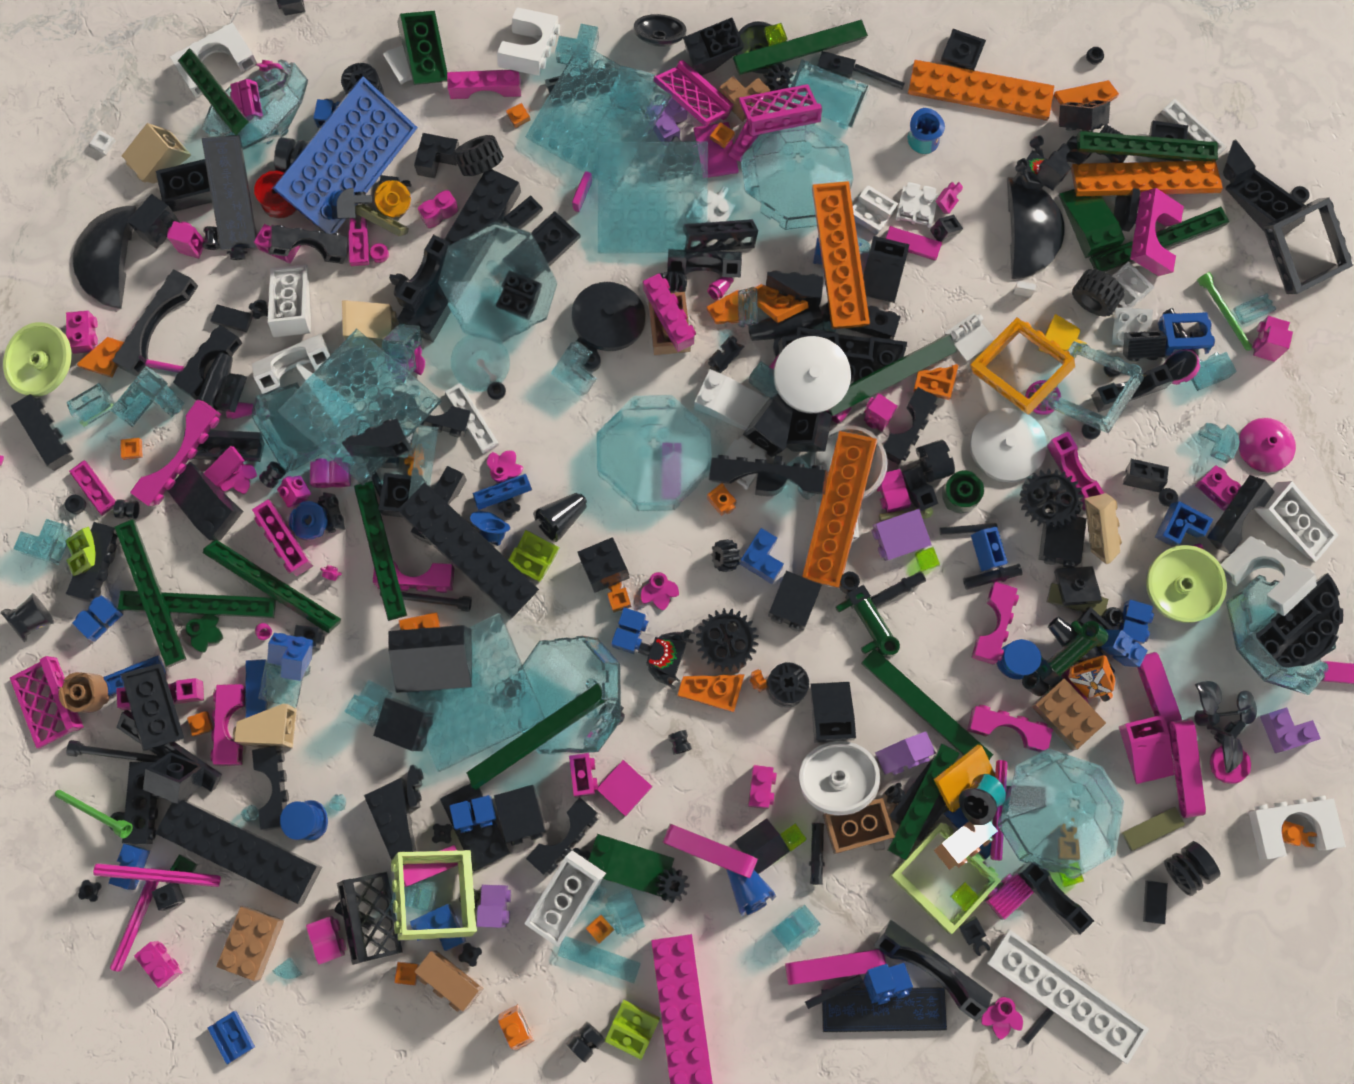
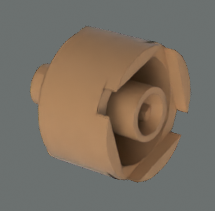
(84, 692)

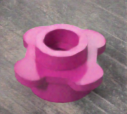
(330, 572)

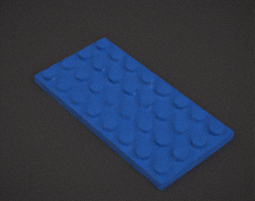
(345, 154)

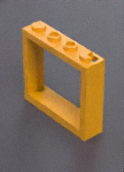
(1038, 338)

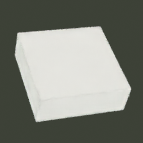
(102, 142)
(1024, 289)

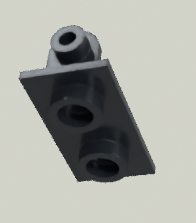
(720, 361)
(335, 518)

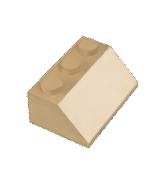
(1103, 527)

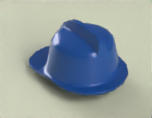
(490, 526)

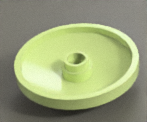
(37, 359)
(1186, 584)

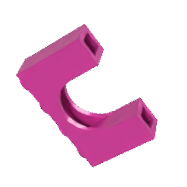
(1146, 249)

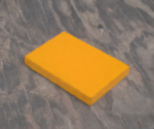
(961, 774)

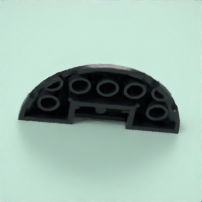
(1035, 229)
(102, 255)
(863, 353)
(1306, 629)

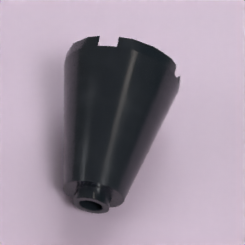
(560, 515)

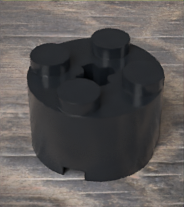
(935, 460)

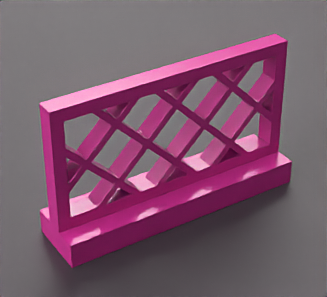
(695, 85)
(781, 118)
(54, 677)

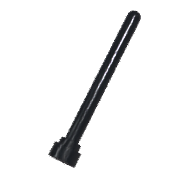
(463, 603)
(76, 748)

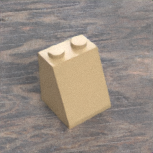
(152, 151)
(371, 319)
(268, 728)

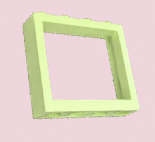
(463, 859)
(977, 861)

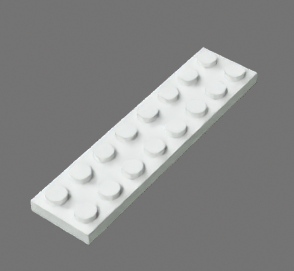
(1067, 996)

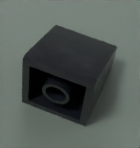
(771, 426)

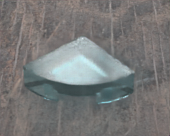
(863, 245)
(287, 970)

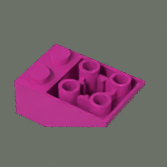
(1148, 748)

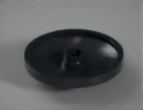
(608, 316)

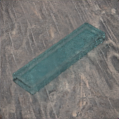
(423, 457)
(599, 959)

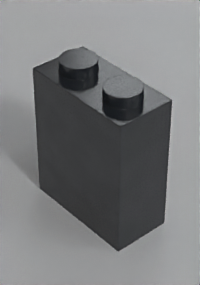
(1063, 544)
(794, 601)
(403, 724)
(520, 815)

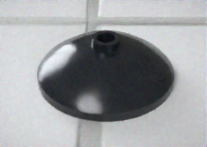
(659, 29)
(753, 39)

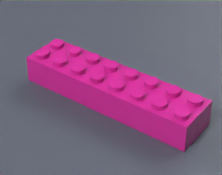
(681, 1010)

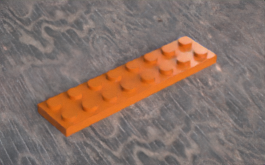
(981, 90)
(1168, 177)
(840, 255)
(839, 509)

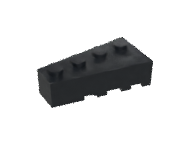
(392, 816)

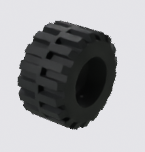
(478, 155)
(1098, 292)

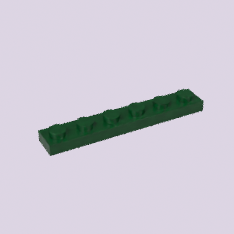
(921, 803)

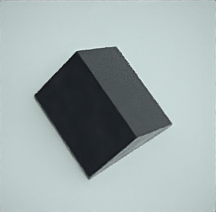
(764, 844)

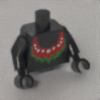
(1028, 168)
(666, 655)

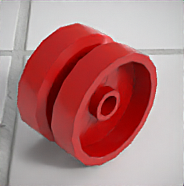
(269, 199)

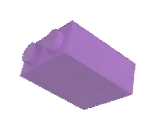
(901, 535)

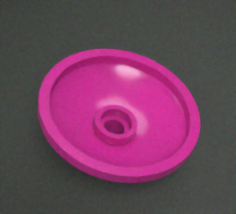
(1260, 452)

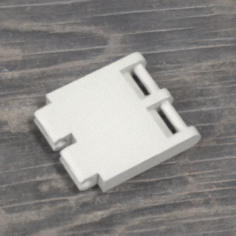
(917, 204)
(742, 448)

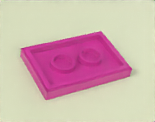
(718, 160)

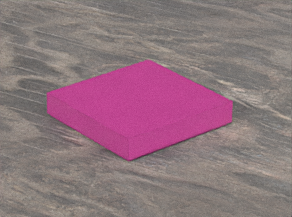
(624, 788)

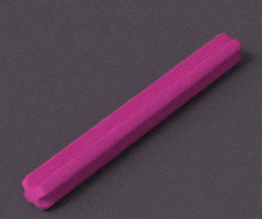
(997, 843)
(133, 926)

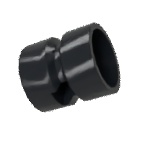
(584, 1043)

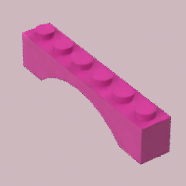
(198, 424)

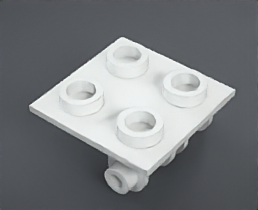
(1130, 321)
(970, 336)

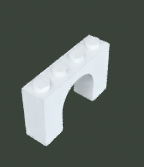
(224, 40)
(532, 57)
(270, 369)
(1255, 555)
(1320, 814)

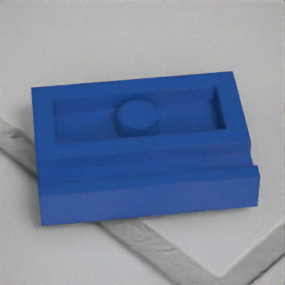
(231, 1037)

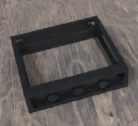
(1282, 254)

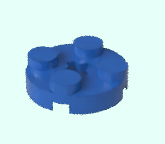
(317, 525)

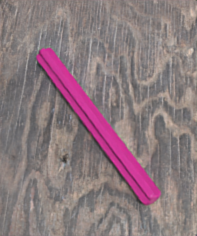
(156, 875)

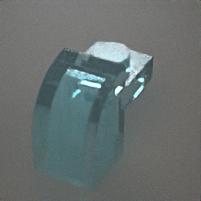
(1225, 441)

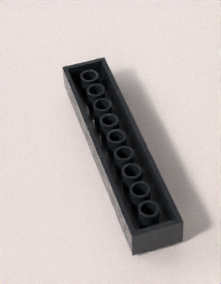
(488, 203)

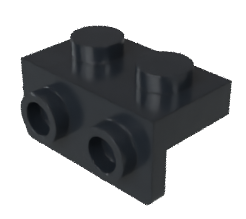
(1126, 209)

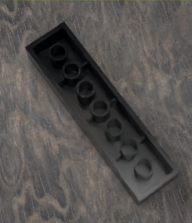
(467, 550)
(239, 850)

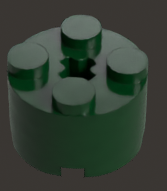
(970, 484)

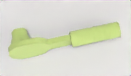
(925, 514)

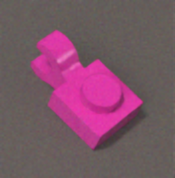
(947, 198)

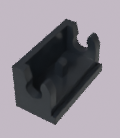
(1146, 475)

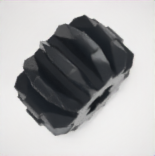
(781, 72)
(676, 281)
(725, 555)
(678, 887)

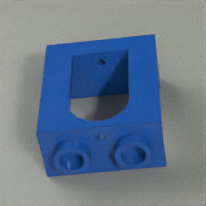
(1172, 343)

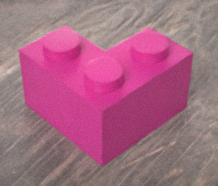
(1272, 338)

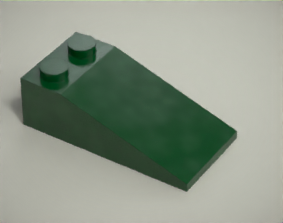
(423, 47)
(1092, 223)
(629, 863)

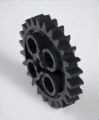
(1061, 511)
(743, 634)

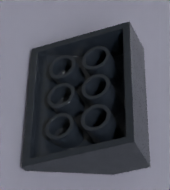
(431, 658)

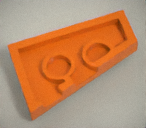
(1097, 91)
(777, 305)
(712, 690)

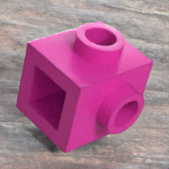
(293, 491)

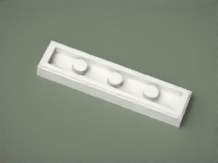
(1196, 131)
(477, 426)

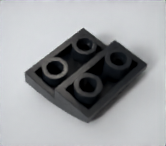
(519, 295)

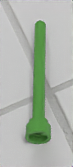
(1207, 282)
(120, 828)

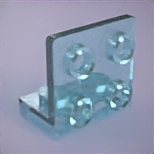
(279, 689)

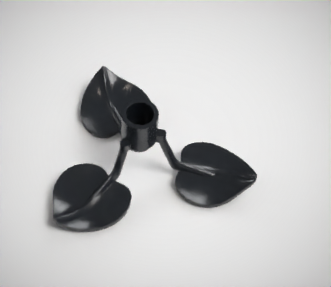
(1210, 698)

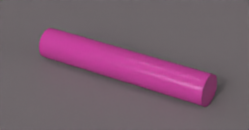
(164, 366)

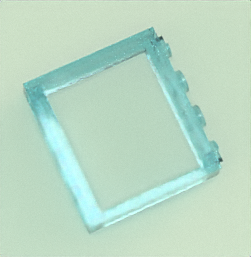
(1085, 415)

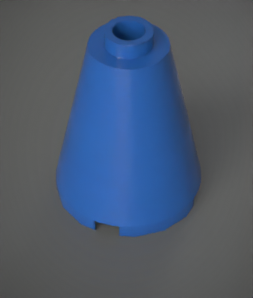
(750, 892)

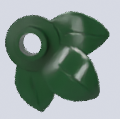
(206, 634)

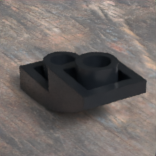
(414, 779)

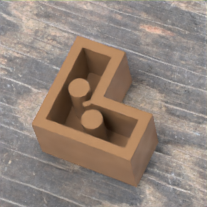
(733, 90)

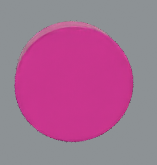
(379, 253)

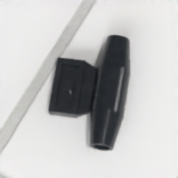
(770, 329)
(221, 387)
(1065, 633)

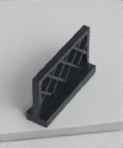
(352, 917)

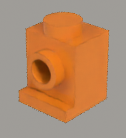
(721, 507)

